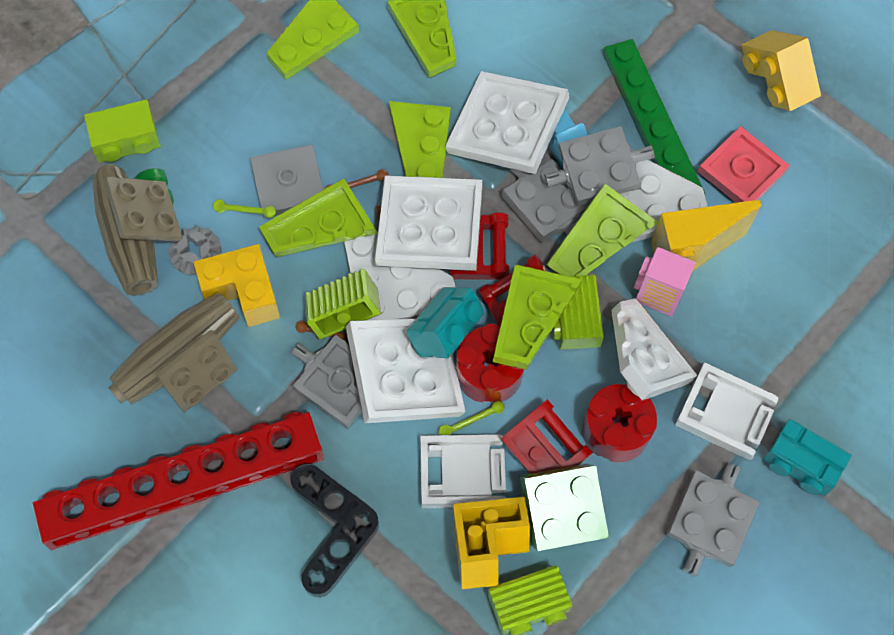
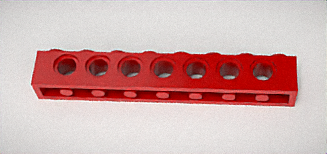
(54, 507)

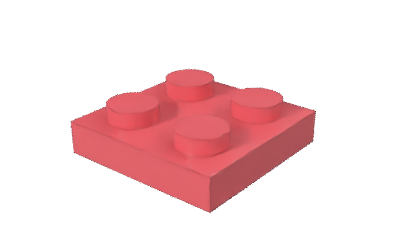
(743, 167)

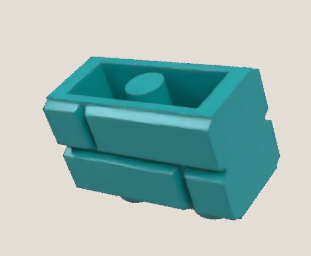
(445, 322)
(807, 458)

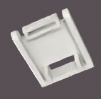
(732, 413)
(468, 469)

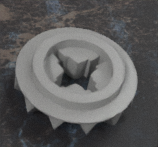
(200, 236)

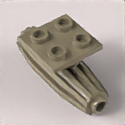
(129, 219)
(180, 356)

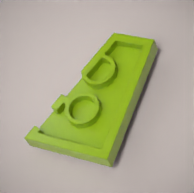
(427, 32)
(311, 35)
(421, 137)
(318, 221)
(599, 233)
(530, 313)

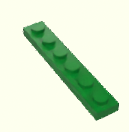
(648, 109)

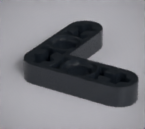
(342, 518)

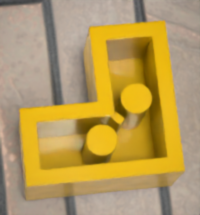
(786, 65)
(240, 276)
(485, 532)

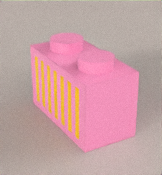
(663, 280)

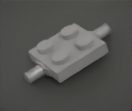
(598, 161)
(543, 208)
(330, 381)
(712, 519)

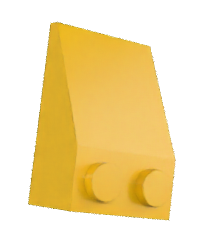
(705, 230)

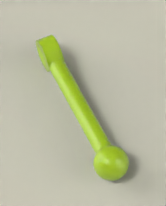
(220, 207)
(497, 408)

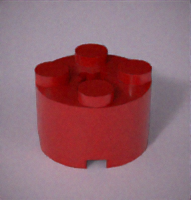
(484, 382)
(612, 439)

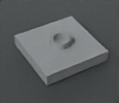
(286, 177)

